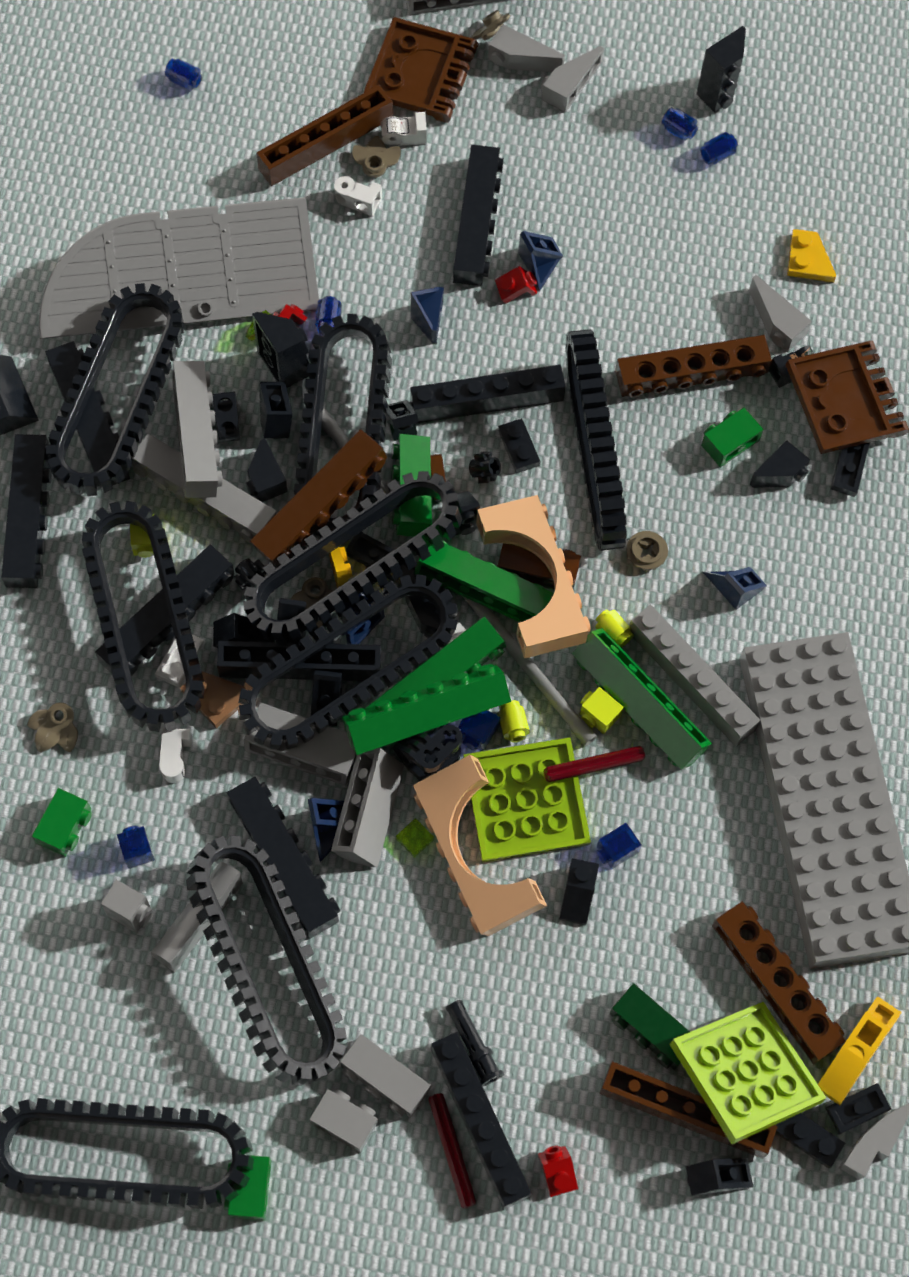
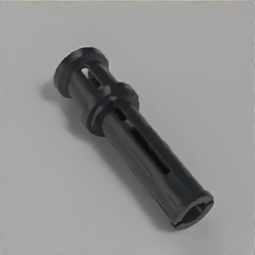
(479, 1054)

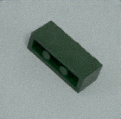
(649, 1024)

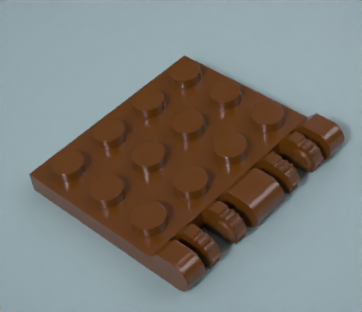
(421, 65)
(845, 398)

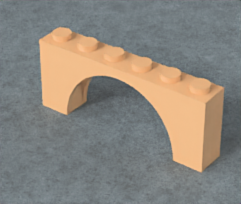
(526, 525)
(443, 800)

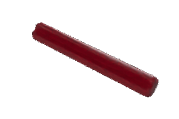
(594, 763)
(452, 1150)

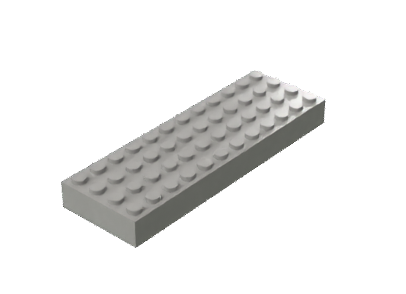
(829, 799)

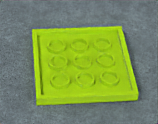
(520, 809)
(747, 1072)

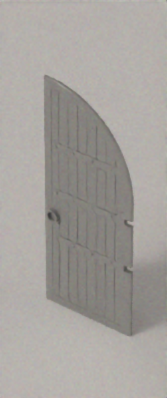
(208, 260)

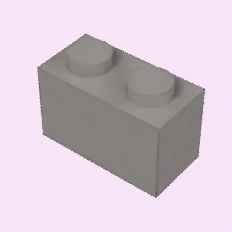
(127, 906)
(344, 1119)

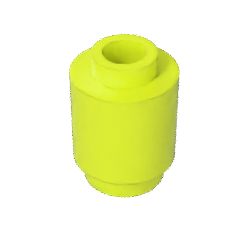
(615, 627)
(513, 721)

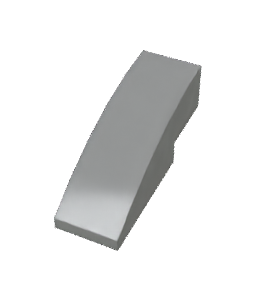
(875, 1142)

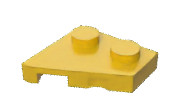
(809, 258)
(341, 570)

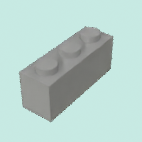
(384, 1076)

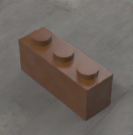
(531, 567)

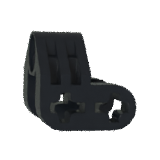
(428, 754)

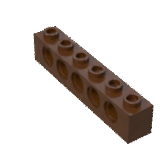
(703, 357)
(779, 998)

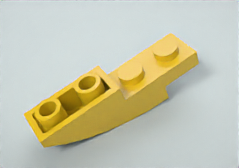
(858, 1050)

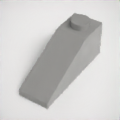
(521, 52)
(569, 79)
(781, 319)

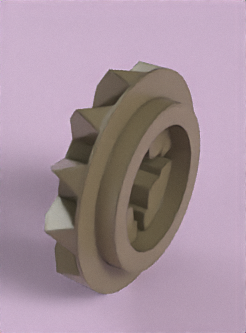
(644, 540)

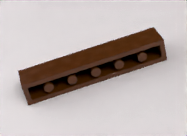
(324, 135)
(320, 497)
(676, 1107)

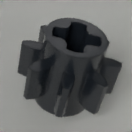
(484, 467)
(246, 571)

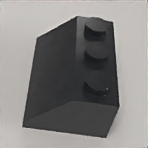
(721, 71)
(281, 347)
(15, 403)

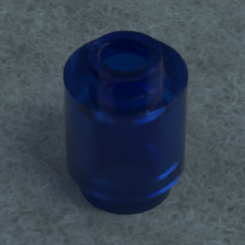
(183, 74)
(679, 123)
(719, 148)
(326, 310)

